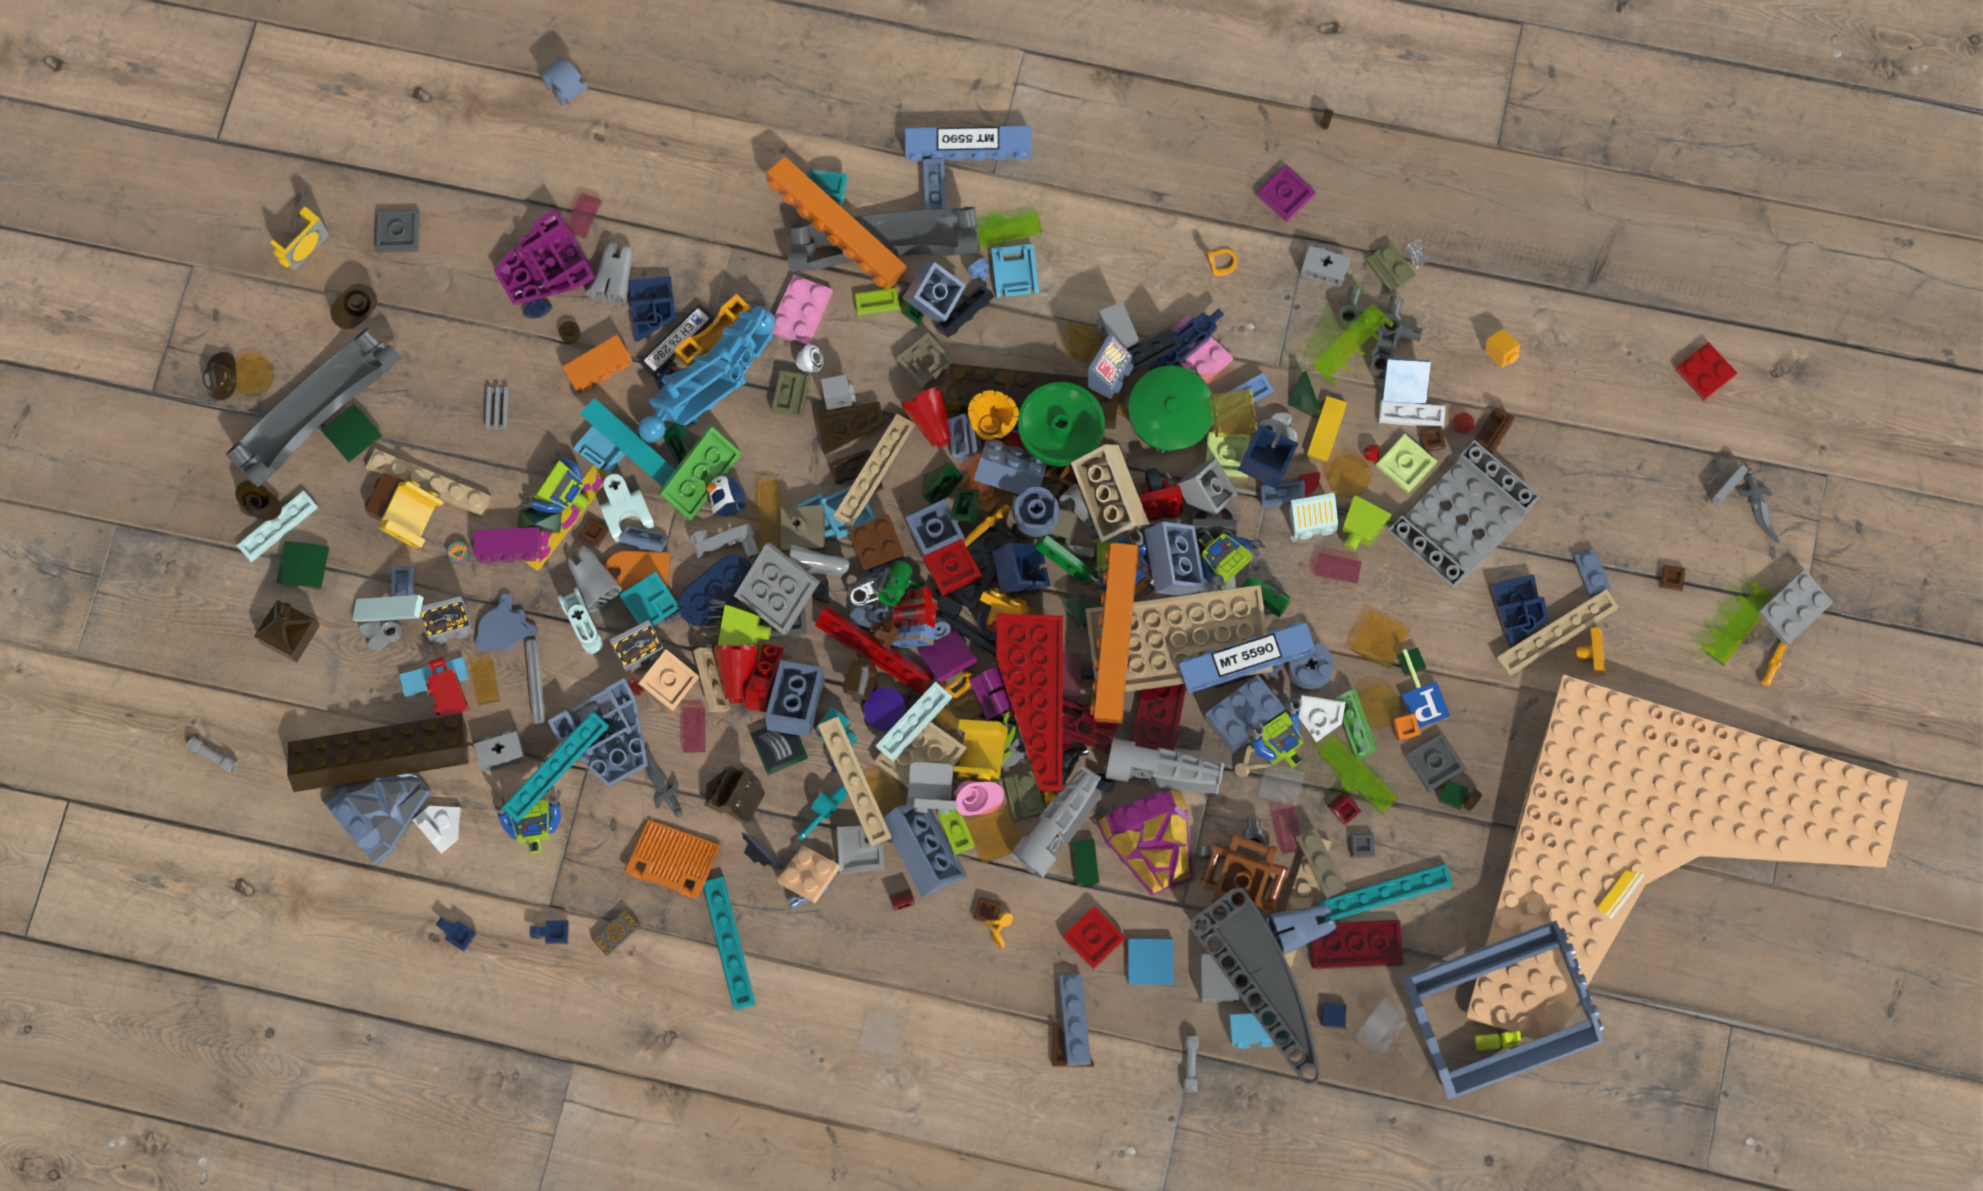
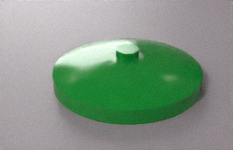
(1170, 408)
(1060, 423)

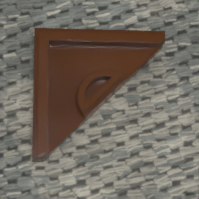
(1059, 1051)

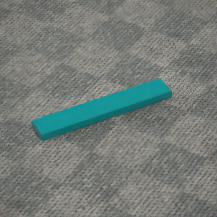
(627, 442)
(554, 767)
(1387, 893)
(729, 943)

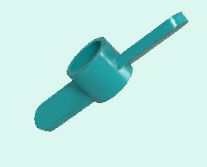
(824, 807)

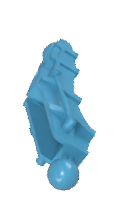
(712, 376)

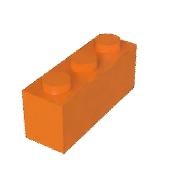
(597, 364)

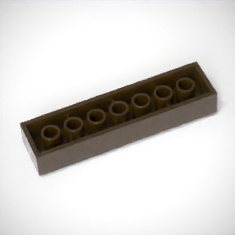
(969, 380)
(377, 753)

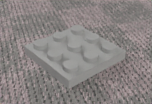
(776, 588)

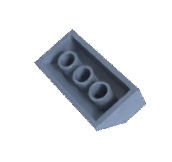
(924, 849)

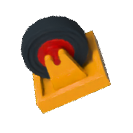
(998, 603)

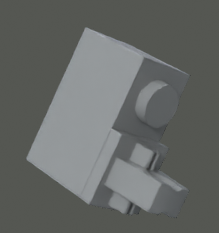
(1214, 984)

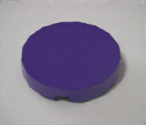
(884, 709)

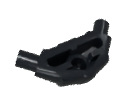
(1069, 760)

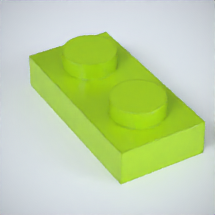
(956, 831)

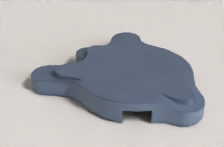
(502, 628)

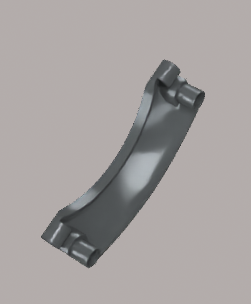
(902, 232)
(310, 404)

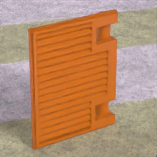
(672, 858)

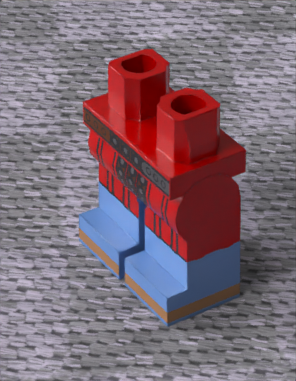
(915, 619)

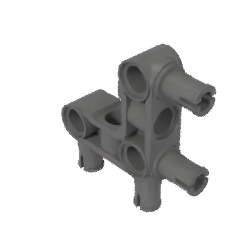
(1388, 338)

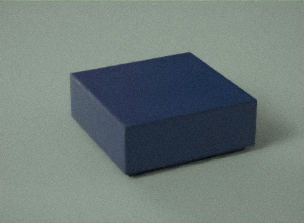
(1334, 1015)

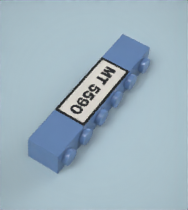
(968, 143)
(1246, 657)

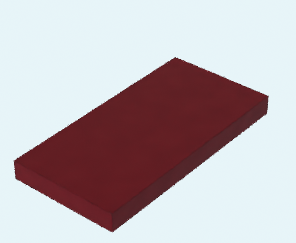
(1158, 717)
(1359, 945)

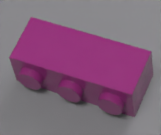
(508, 545)

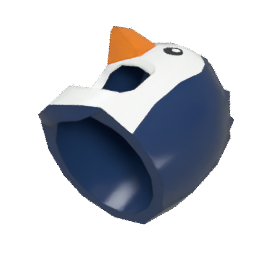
(726, 495)

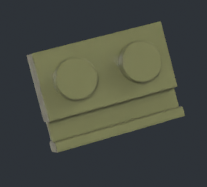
(1390, 267)
(791, 394)
(1024, 796)

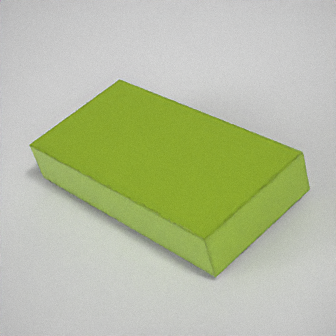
(877, 301)

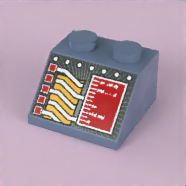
(1109, 368)

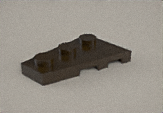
(847, 424)

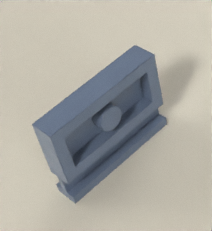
(964, 439)

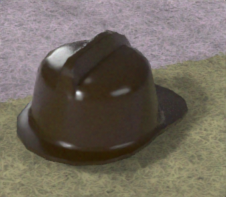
(353, 306)
(220, 376)
(257, 501)

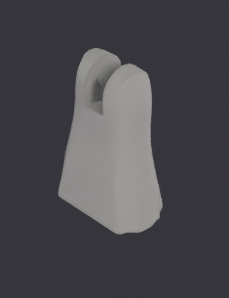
(612, 276)
(819, 563)
(592, 580)

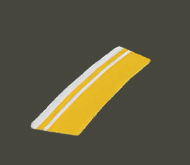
(1620, 893)

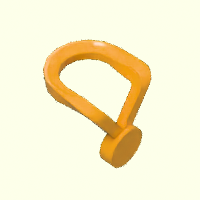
(1219, 272)
(961, 691)
(1005, 920)

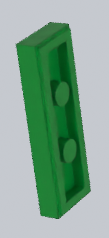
(1065, 559)

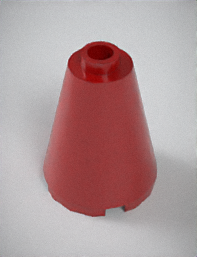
(930, 416)
(735, 669)

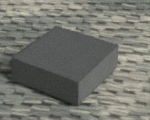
(1362, 845)

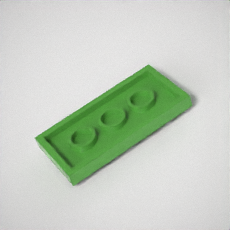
(705, 461)

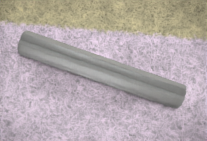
(535, 681)

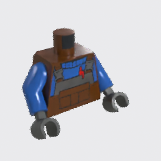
(1144, 572)

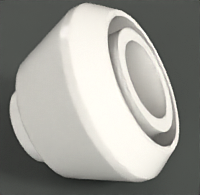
(810, 359)

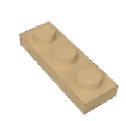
(711, 680)

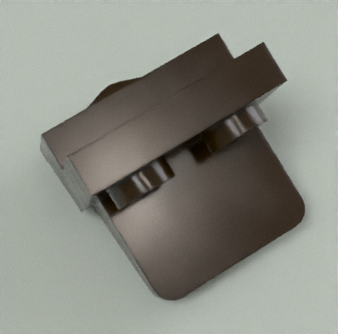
(734, 793)

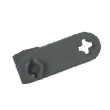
(1252, 833)

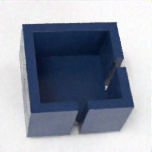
(1266, 462)
(1013, 567)

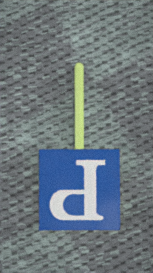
(1424, 701)

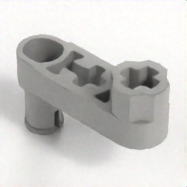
(706, 545)

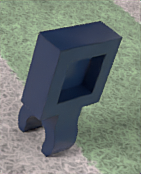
(554, 933)
(458, 935)

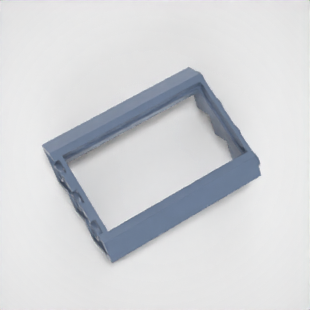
(1522, 1057)

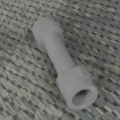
(225, 763)
(1191, 1045)

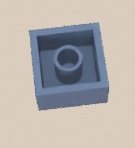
(934, 291)
(933, 528)

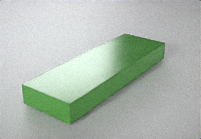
(1357, 725)

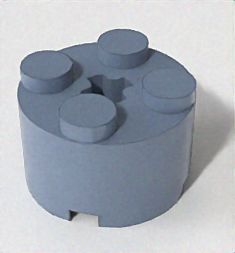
(563, 80)
(1036, 524)
(1309, 679)

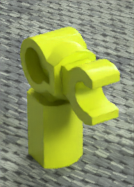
(1494, 1041)

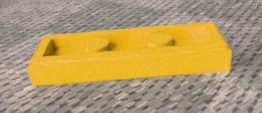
(1327, 429)

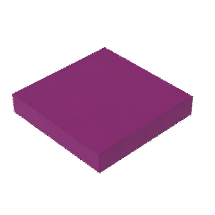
(1286, 193)
(947, 656)

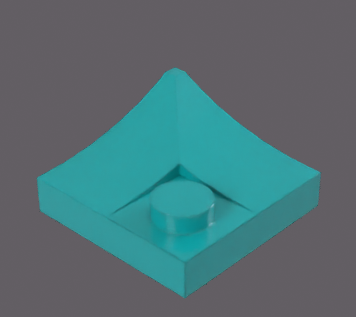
(832, 183)
(649, 600)

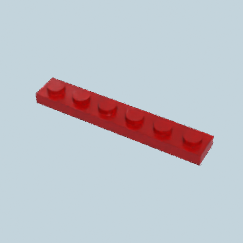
(864, 643)

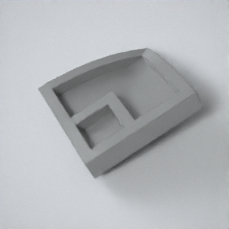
(855, 852)

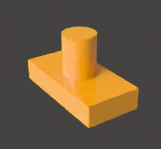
(1594, 652)

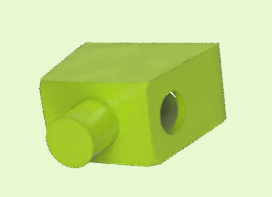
(1364, 523)
(741, 628)

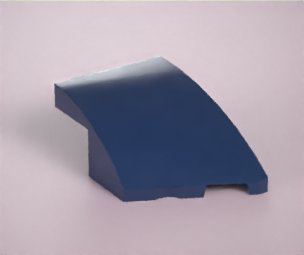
(651, 305)
(1518, 607)

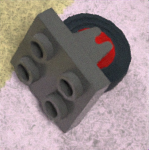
(1214, 525)

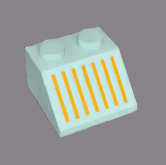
(1313, 516)

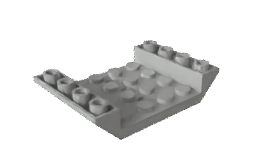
(1483, 493)

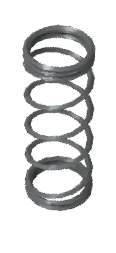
(719, 602)

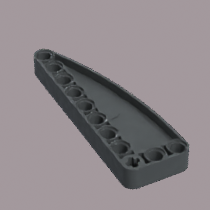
(1260, 958)

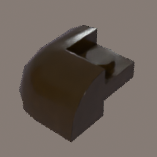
(861, 678)

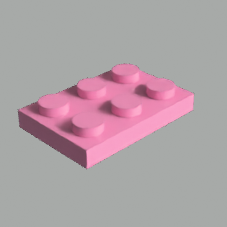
(801, 310)
(1208, 359)

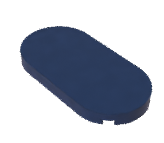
(717, 583)

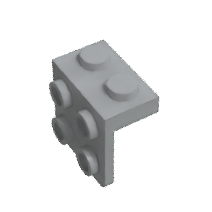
(930, 787)

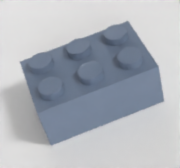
(1009, 468)
(1174, 559)
(795, 698)
(1237, 713)

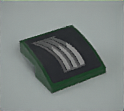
(778, 749)

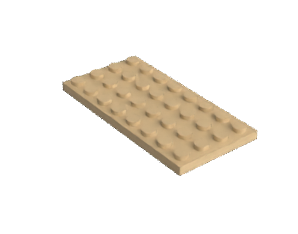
(1183, 627)

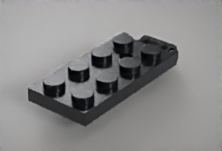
(982, 554)

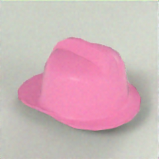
(978, 797)

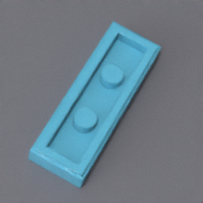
(415, 681)

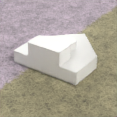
(1321, 715)
(440, 825)

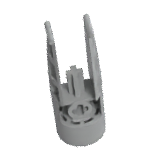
(1163, 768)
(1062, 815)

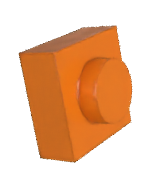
(1406, 726)

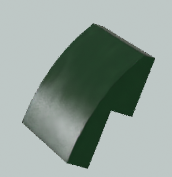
(351, 433)
(302, 565)

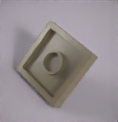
(803, 527)

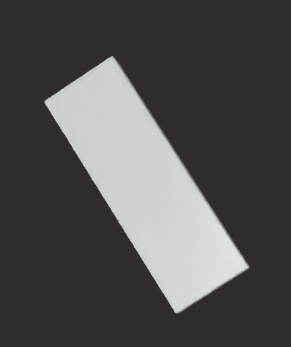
(1412, 414)

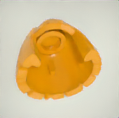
(992, 414)

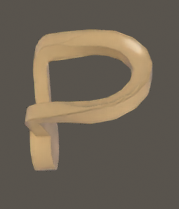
(1242, 769)

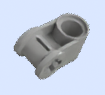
(869, 586)

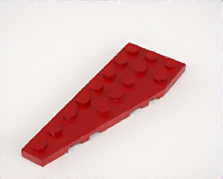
(1032, 671)

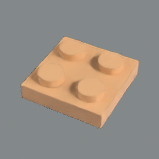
(668, 680)
(808, 874)

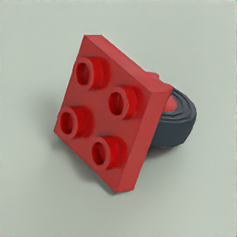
(1158, 498)

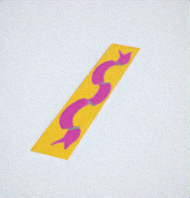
(593, 483)

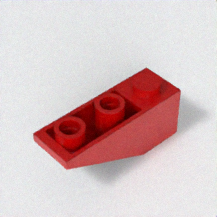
(763, 678)

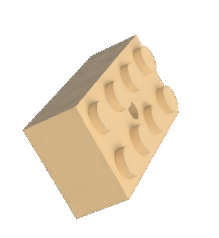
(1109, 493)

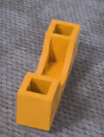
(707, 339)

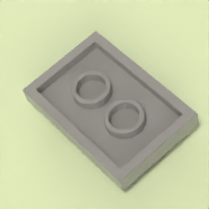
(1794, 607)

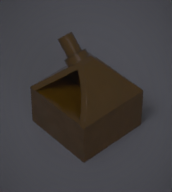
(286, 630)

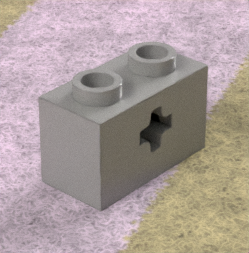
(1332, 274)
(838, 392)
(510, 754)

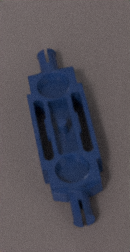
(1202, 327)

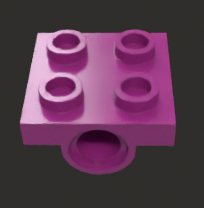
(991, 693)

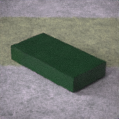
(1085, 862)

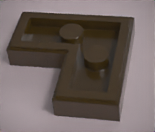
(850, 467)

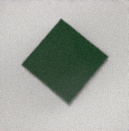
(1416, 659)
(1454, 795)

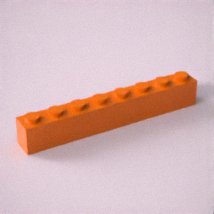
(835, 223)
(1116, 633)

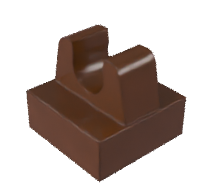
(884, 632)

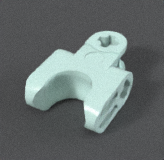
(623, 505)
(581, 621)

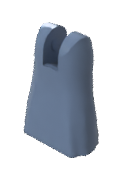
(1299, 926)

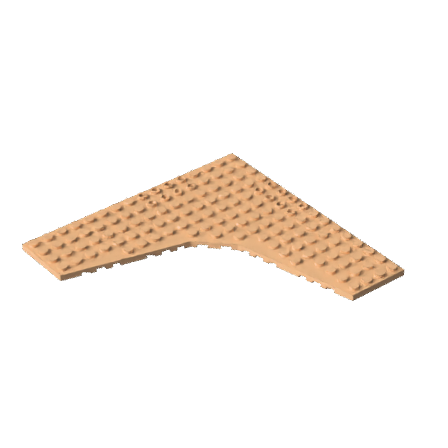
(1644, 795)

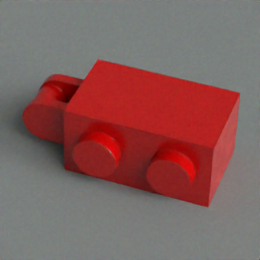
(446, 690)

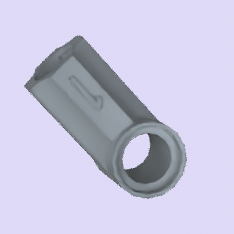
(1074, 500)

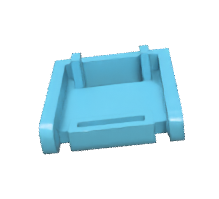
(1015, 276)
(600, 450)

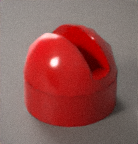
(1372, 453)

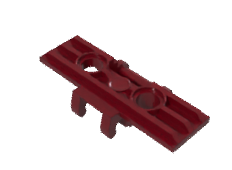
(1100, 733)

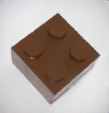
(875, 542)

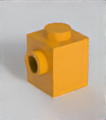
(1502, 348)

